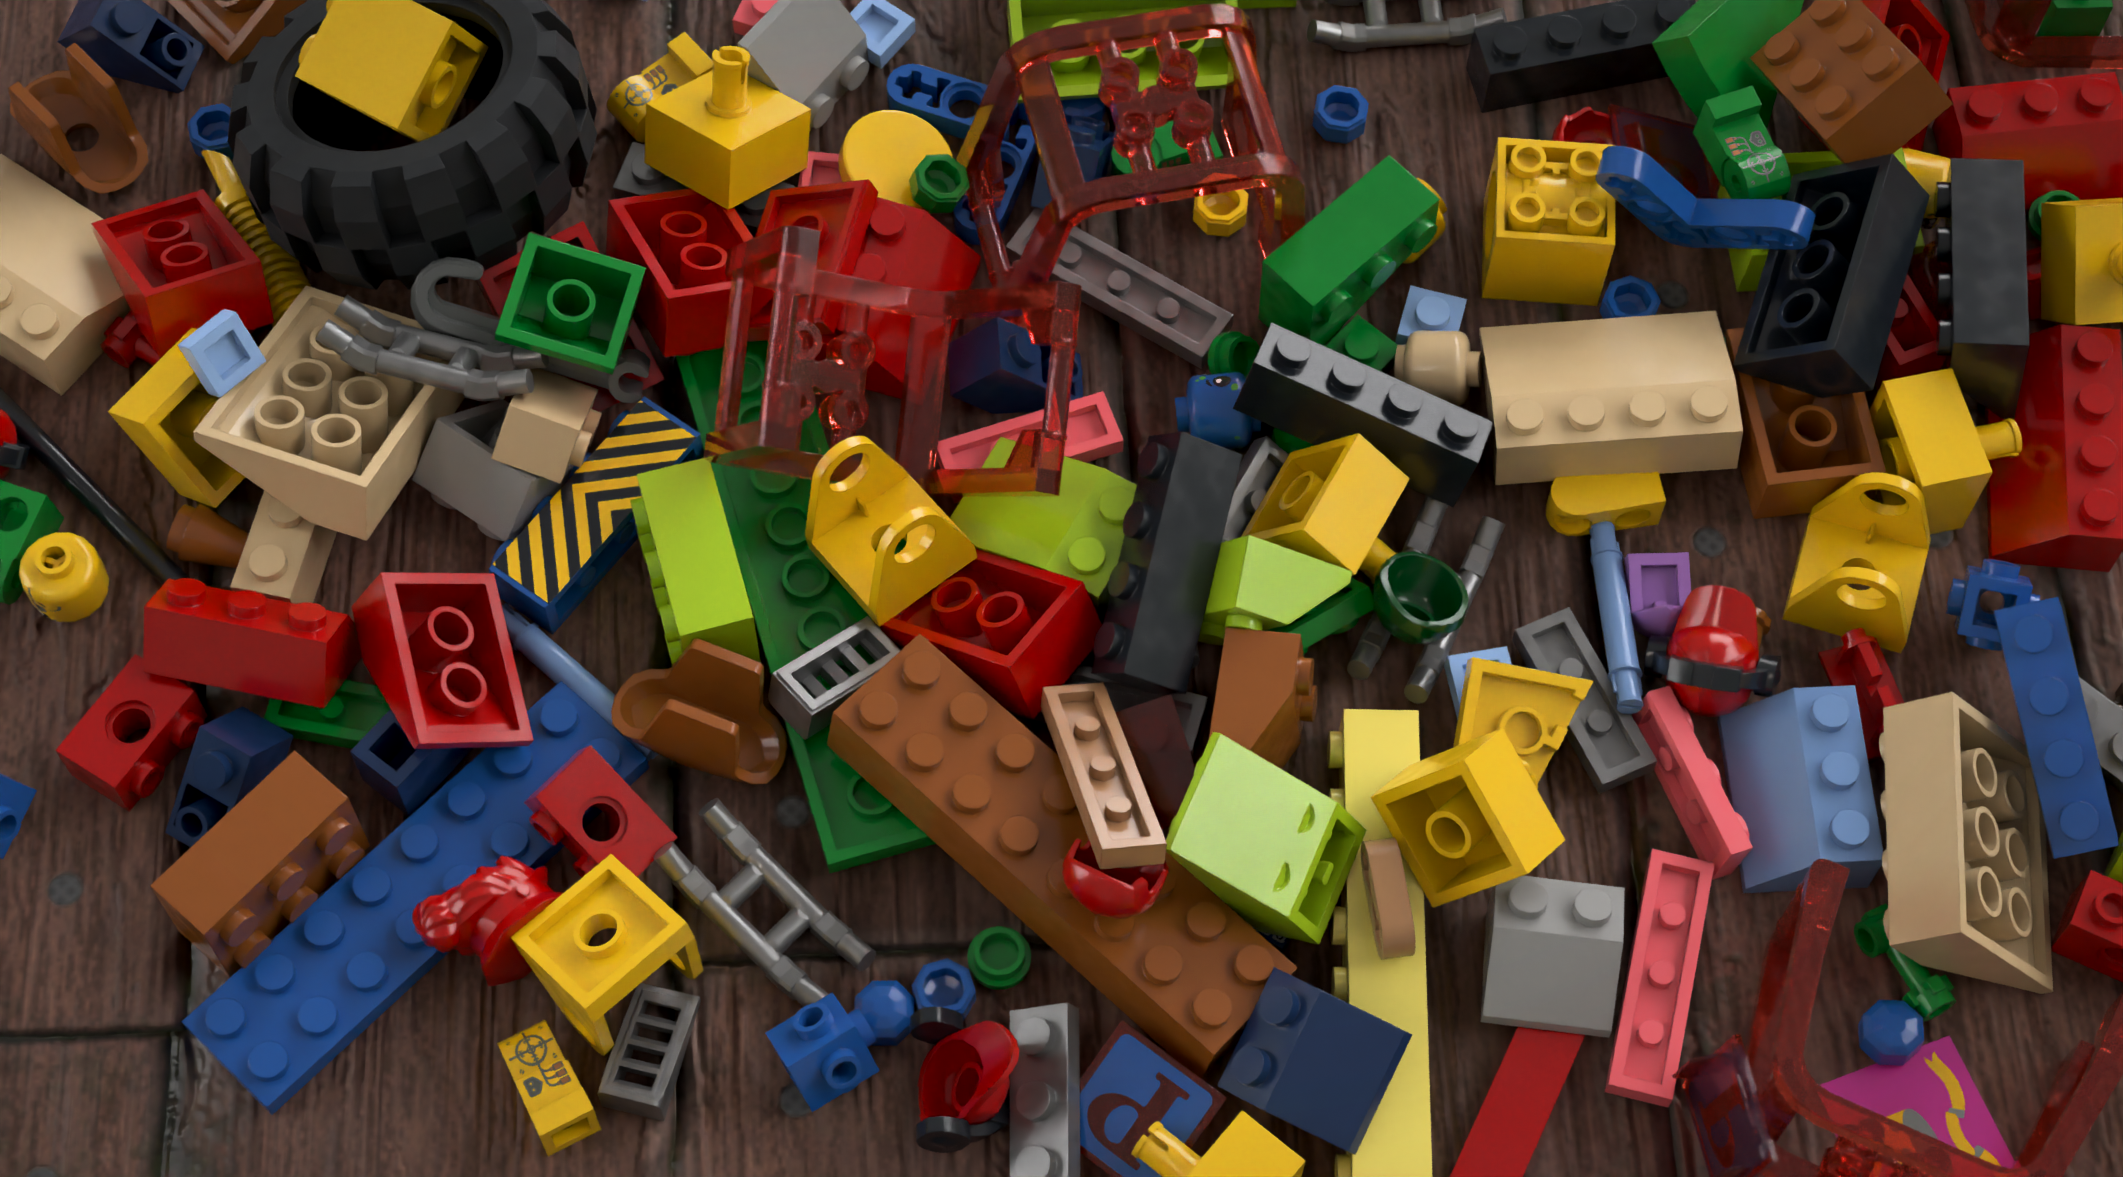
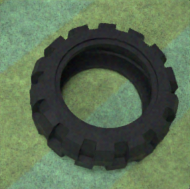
(443, 197)

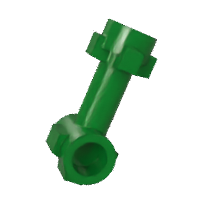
(1927, 993)

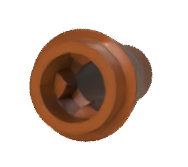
(206, 537)

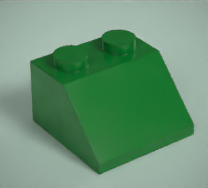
(571, 303)

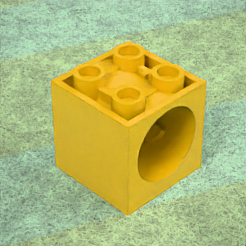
(392, 63)
(1546, 223)

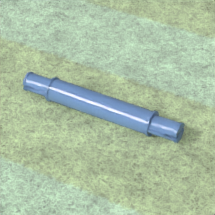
(1616, 618)
(562, 667)

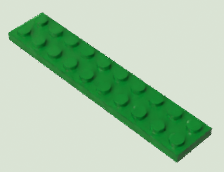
(795, 610)

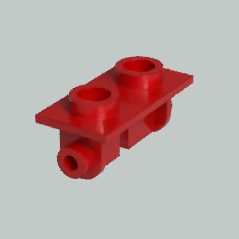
(1864, 665)

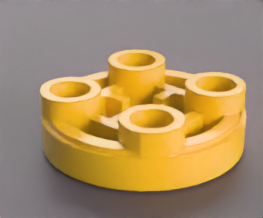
(887, 150)

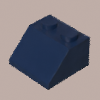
(1314, 1060)

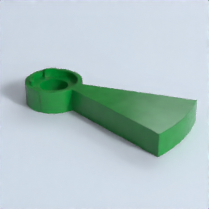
(1712, 48)

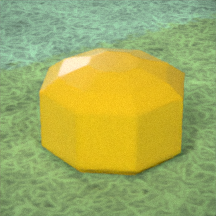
(1221, 212)

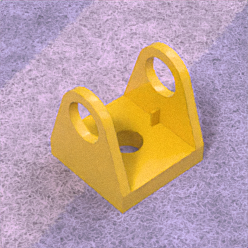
(875, 511)
(1863, 544)
(595, 978)

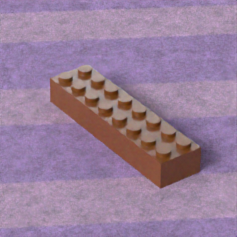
(1009, 819)

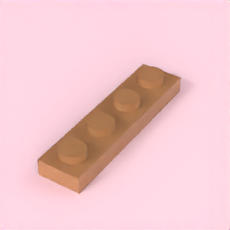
(1103, 776)

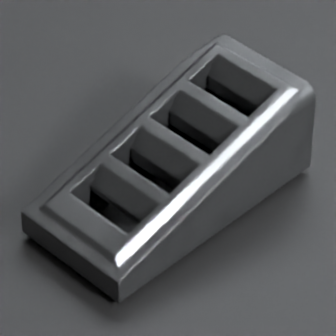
(803, 698)
(637, 1098)

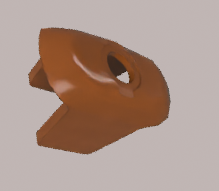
(80, 99)
(705, 714)

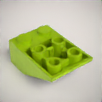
(1264, 841)

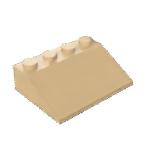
(52, 281)
(1610, 397)
(321, 431)
(1964, 846)

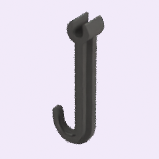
(479, 327)

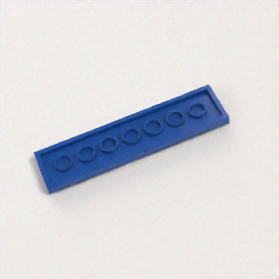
(358, 941)

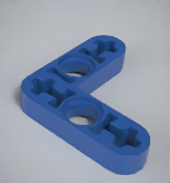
(952, 90)
(1699, 223)

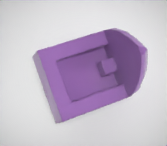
(1657, 590)

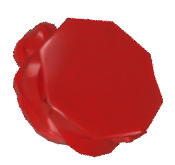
(485, 914)

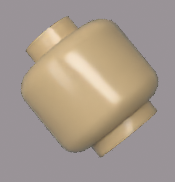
(1439, 364)

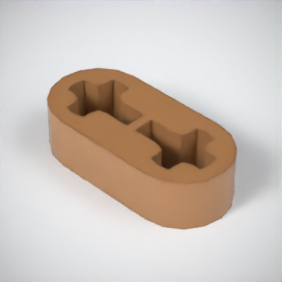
(1388, 898)

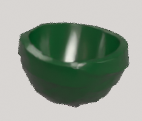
(1419, 598)

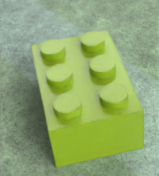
(692, 560)

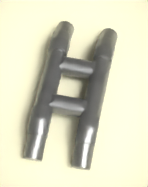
(1381, 34)
(502, 368)
(1471, 573)
(758, 870)

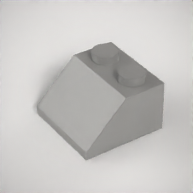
(808, 53)
(466, 479)
(1552, 955)

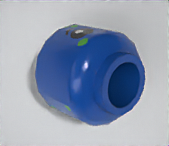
(1210, 412)

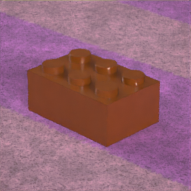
(1851, 80)
(262, 864)

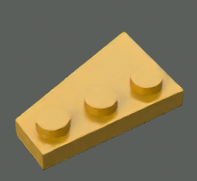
(1523, 701)

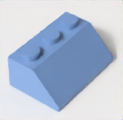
(1801, 787)

